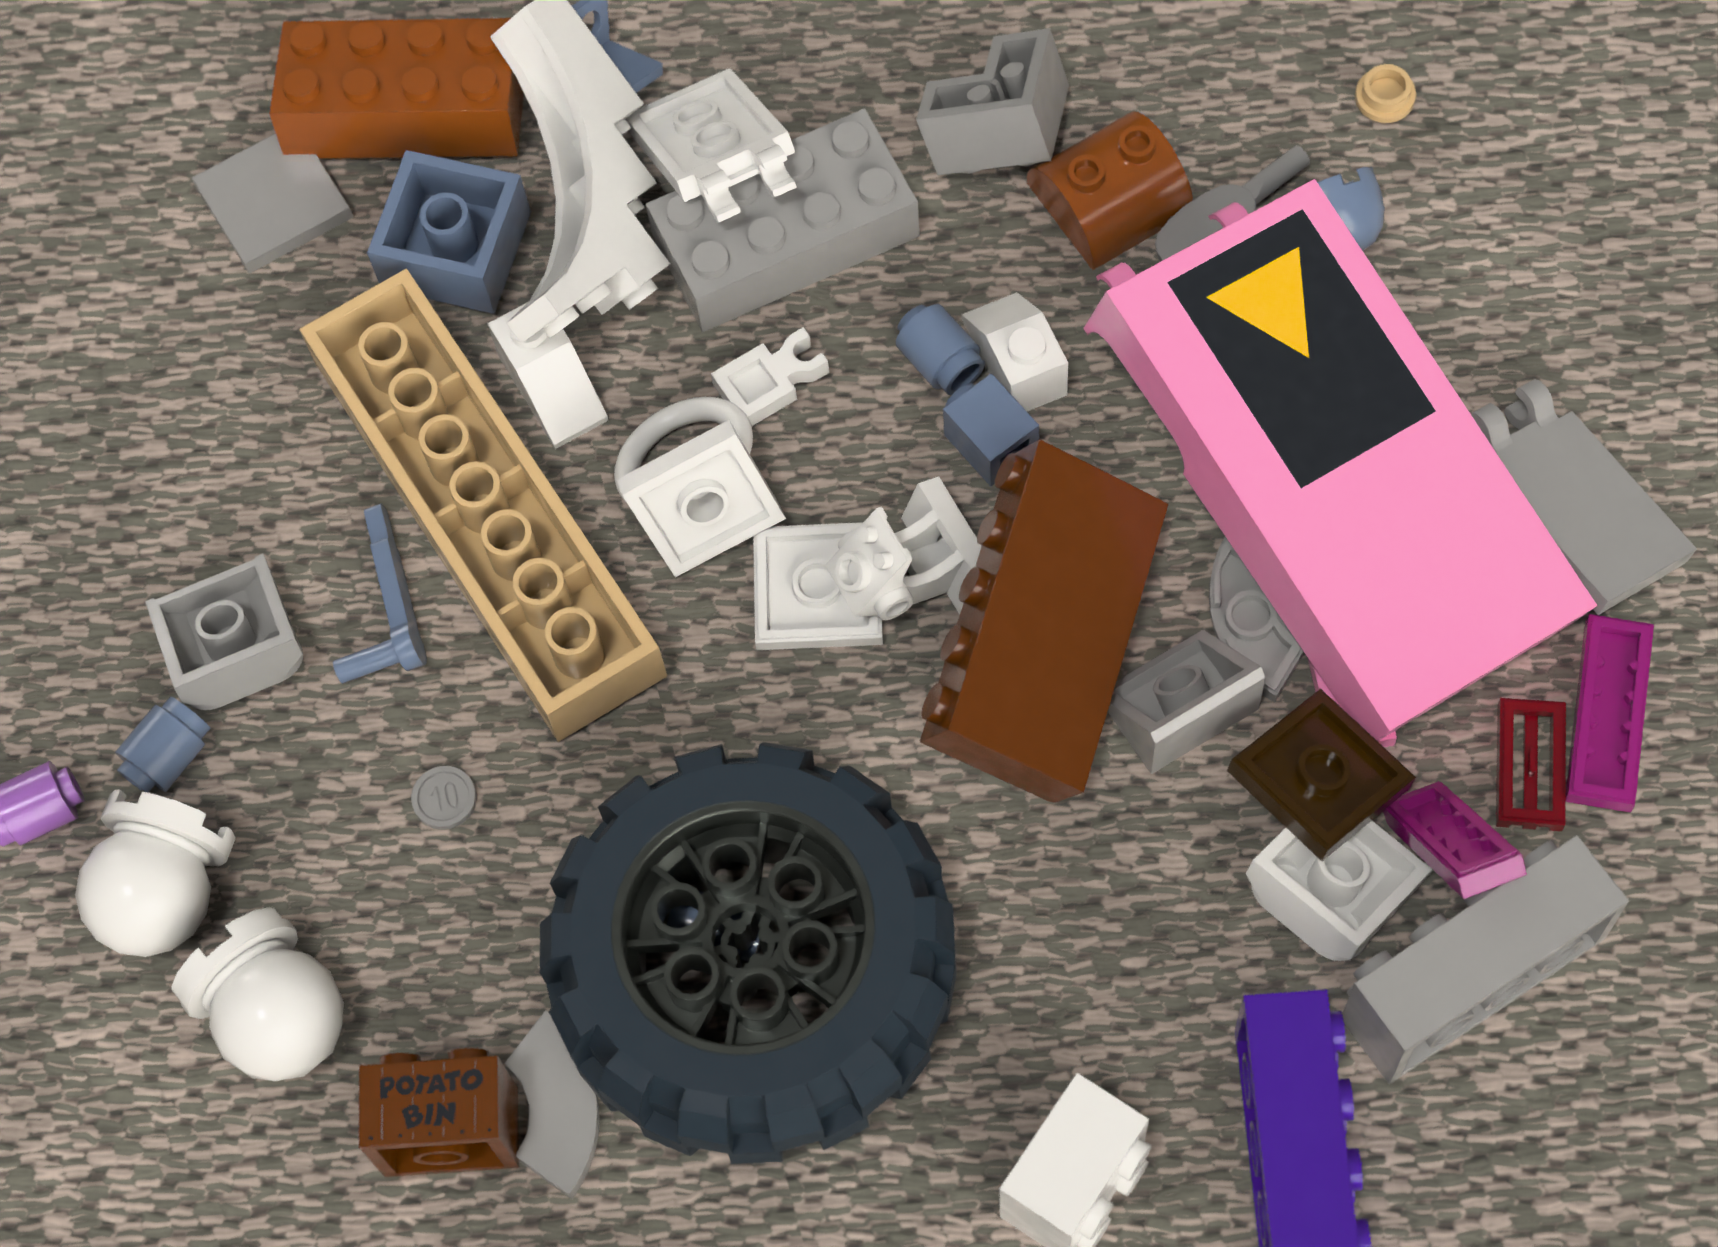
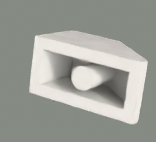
(1019, 350)
(550, 380)

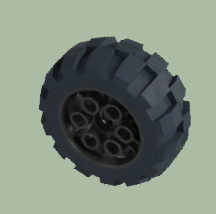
(776, 1074)

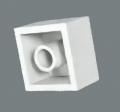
(1074, 1168)

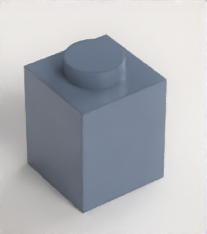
(987, 425)

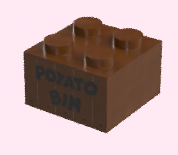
(438, 1113)

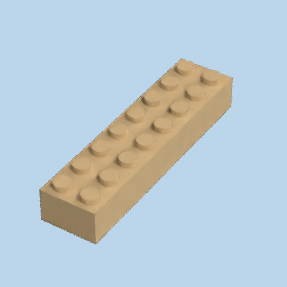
(484, 505)

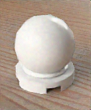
(149, 879)
(266, 1004)

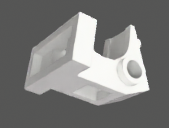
(933, 548)

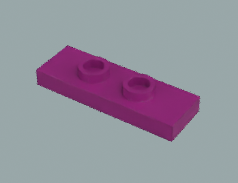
(1609, 713)
(1454, 840)

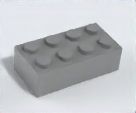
(842, 212)
(1481, 957)

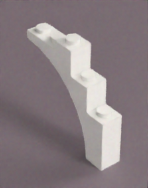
(582, 114)

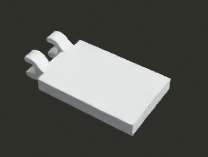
(714, 139)

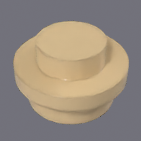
(1385, 94)

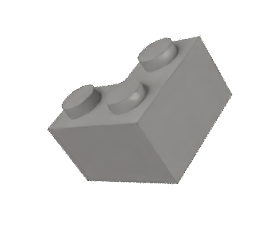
(999, 115)

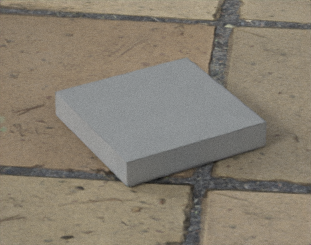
(271, 201)

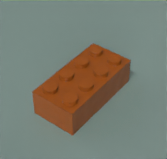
(395, 89)

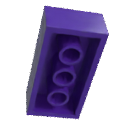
(1298, 1121)

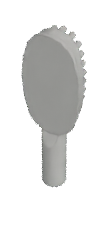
(1192, 220)

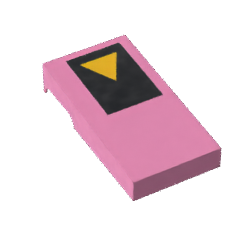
(1339, 459)

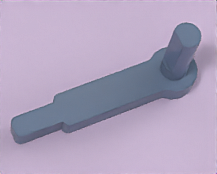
(405, 641)

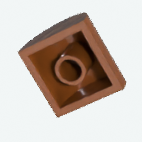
(1113, 188)

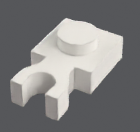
(764, 381)

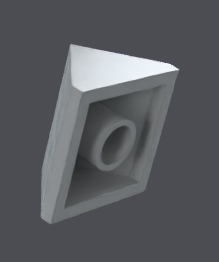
(1185, 698)

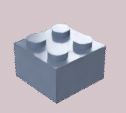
(451, 229)

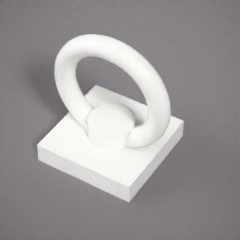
(701, 492)

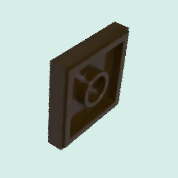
(1321, 774)

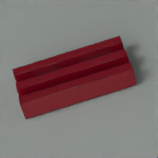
(1529, 816)

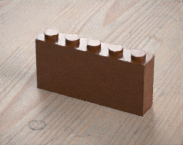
(1043, 622)

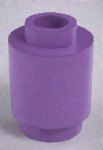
(37, 803)

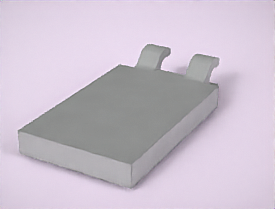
(1584, 498)

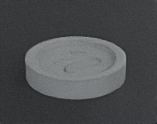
(443, 797)

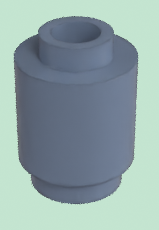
(939, 348)
(162, 746)

